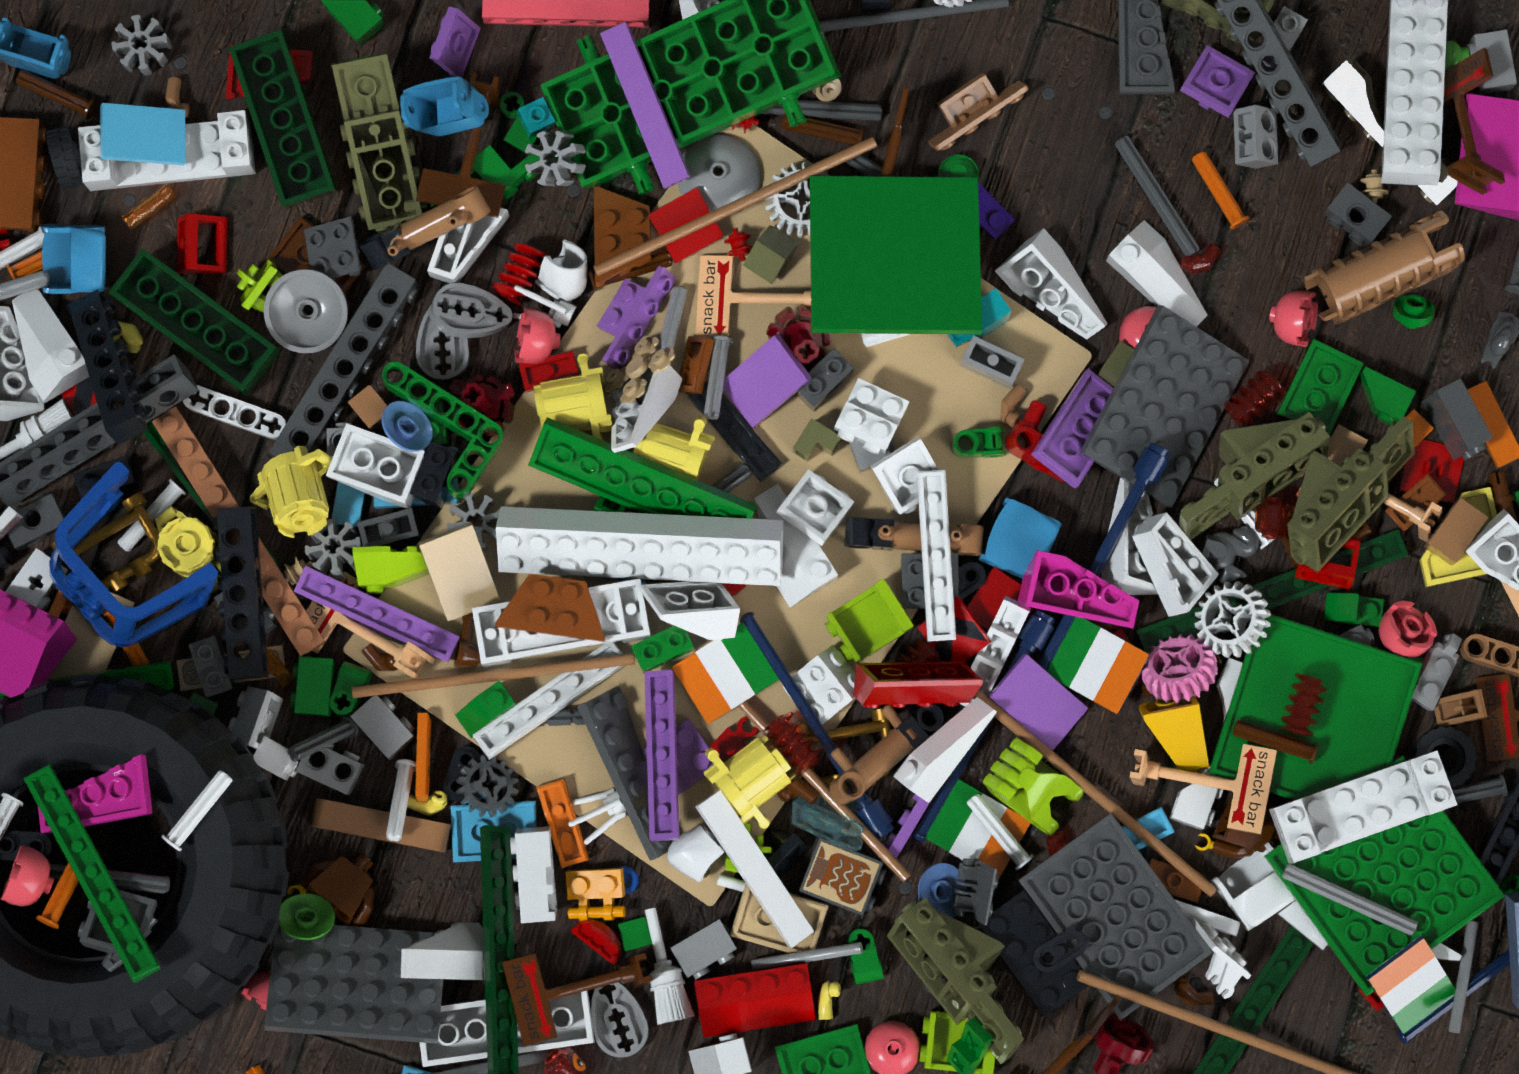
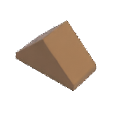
(1460, 708)

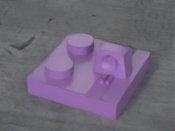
(454, 42)
(1217, 81)
(690, 756)

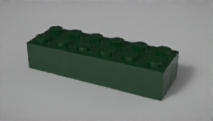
(283, 119)
(194, 322)

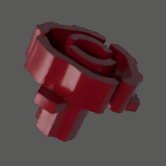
(798, 335)
(485, 399)
(1121, 1045)

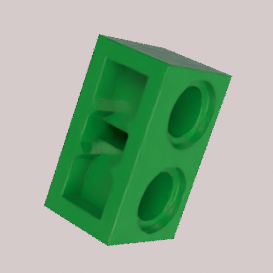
(662, 648)

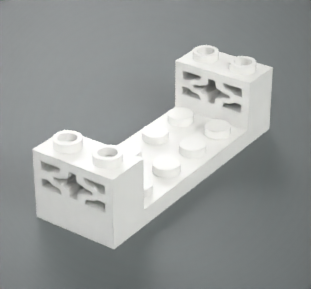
(211, 152)
(618, 608)
(1363, 807)

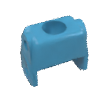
(33, 50)
(449, 103)
(74, 258)
(1017, 536)

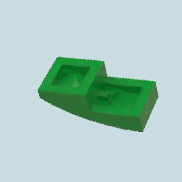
(970, 1048)

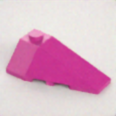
(1069, 589)

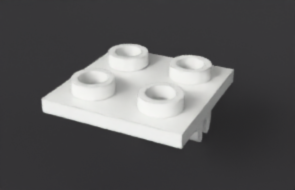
(1225, 963)

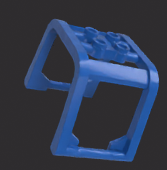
(89, 593)

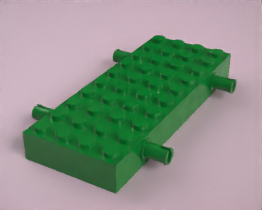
(706, 76)

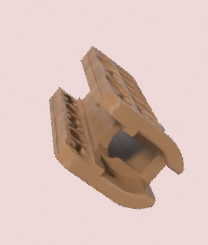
(1384, 270)

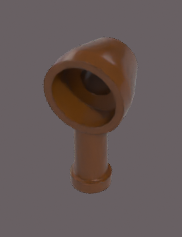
(466, 654)

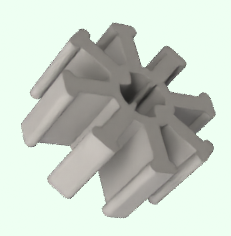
(134, 53)
(560, 148)
(474, 513)
(323, 552)

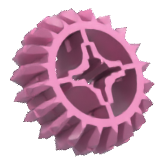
(1179, 675)

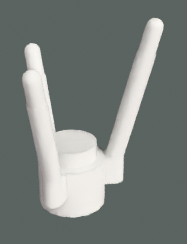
(561, 310)
(612, 805)

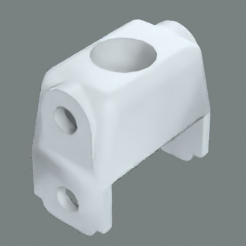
(1253, 889)

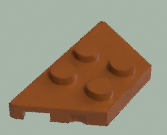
(618, 228)
(553, 608)

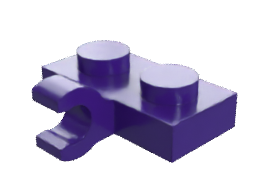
(992, 215)

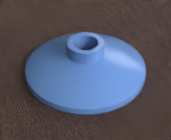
(407, 426)
(944, 878)

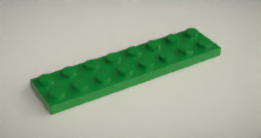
(628, 477)

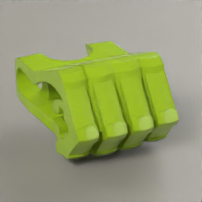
(1029, 785)

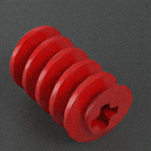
(518, 271)

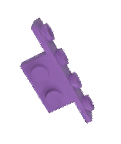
(631, 313)

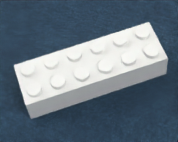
(465, 1035)

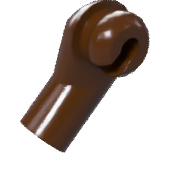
(379, 660)
(799, 788)
(1189, 995)

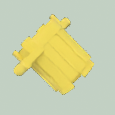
(575, 400)
(677, 448)
(295, 491)
(186, 543)
(750, 778)

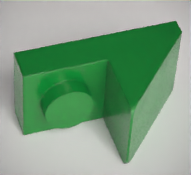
(1353, 609)

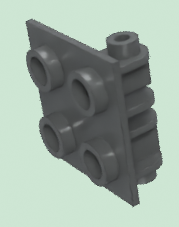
(333, 248)
(913, 580)
(979, 895)

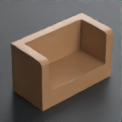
(369, 408)
(1456, 531)

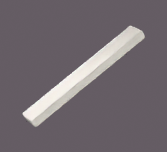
(936, 555)
(543, 704)
(754, 868)

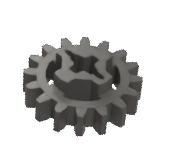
(489, 798)

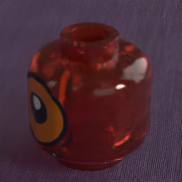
(1272, 518)
(564, 1062)

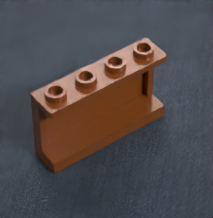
(21, 173)

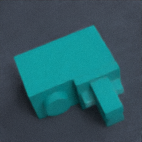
(994, 314)

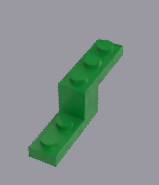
(491, 168)

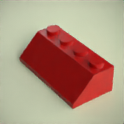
(915, 683)
(755, 1000)

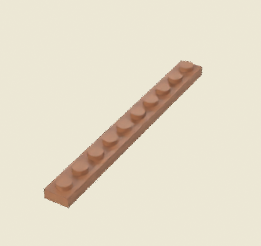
(216, 496)

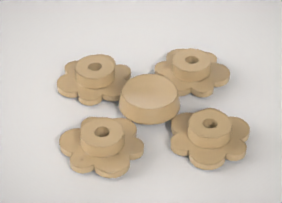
(637, 367)

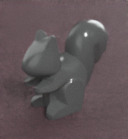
(1501, 336)
(1223, 547)

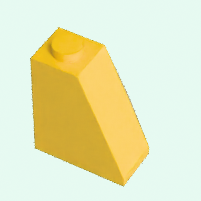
(1178, 731)

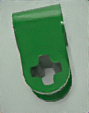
(981, 443)
(348, 677)
(867, 965)

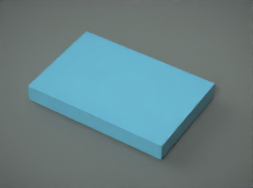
(142, 134)
(467, 827)

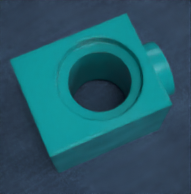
(536, 117)

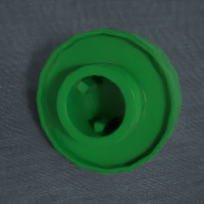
(958, 167)
(1413, 311)

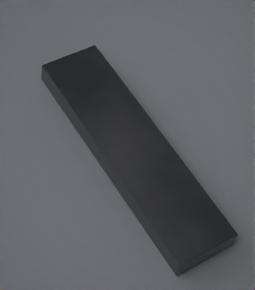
(740, 437)

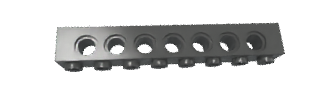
(1326, 142)
(389, 280)
(85, 434)

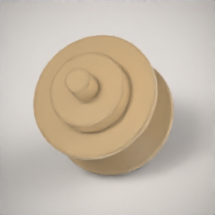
(828, 91)
(1374, 187)
(294, 572)

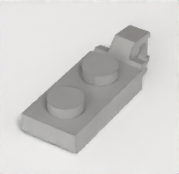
(1436, 671)

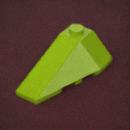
(386, 568)

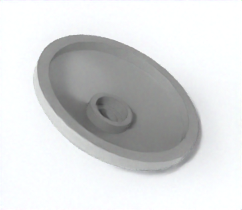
(736, 159)
(286, 314)

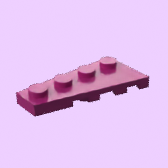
(111, 796)

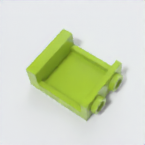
(868, 622)
(941, 1034)

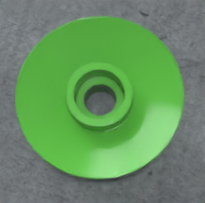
(306, 916)

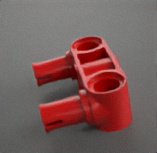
(1028, 429)

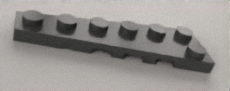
(1142, 49)
(622, 755)

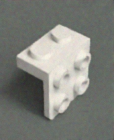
(826, 683)

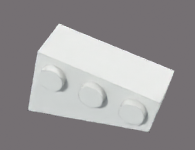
(462, 246)
(1173, 563)
(534, 874)
(722, 1058)

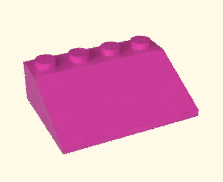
(1497, 142)
(29, 644)

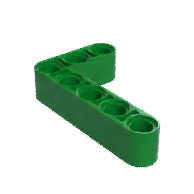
(450, 419)

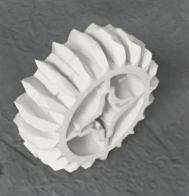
(789, 199)
(1212, 627)

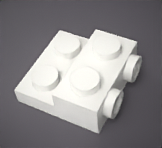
(870, 417)
(899, 474)
(815, 507)

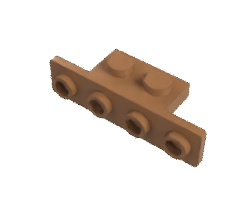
(971, 106)

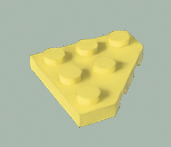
(1436, 570)

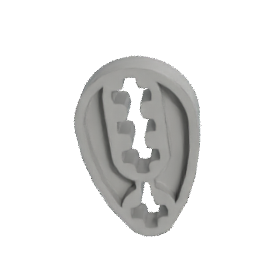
(462, 325)
(427, 348)
(634, 1018)

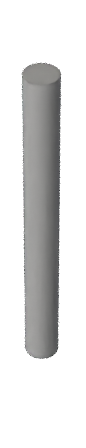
(807, 956)
(1463, 977)

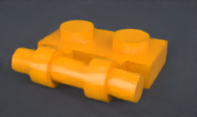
(595, 884)

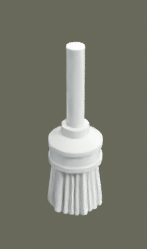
(37, 427)
(667, 982)

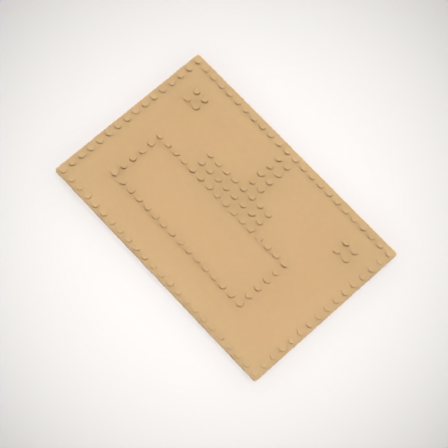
(914, 367)

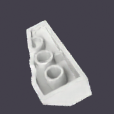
(447, 954)

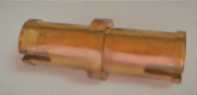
(149, 206)

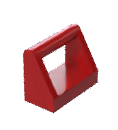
(188, 241)
(1332, 573)

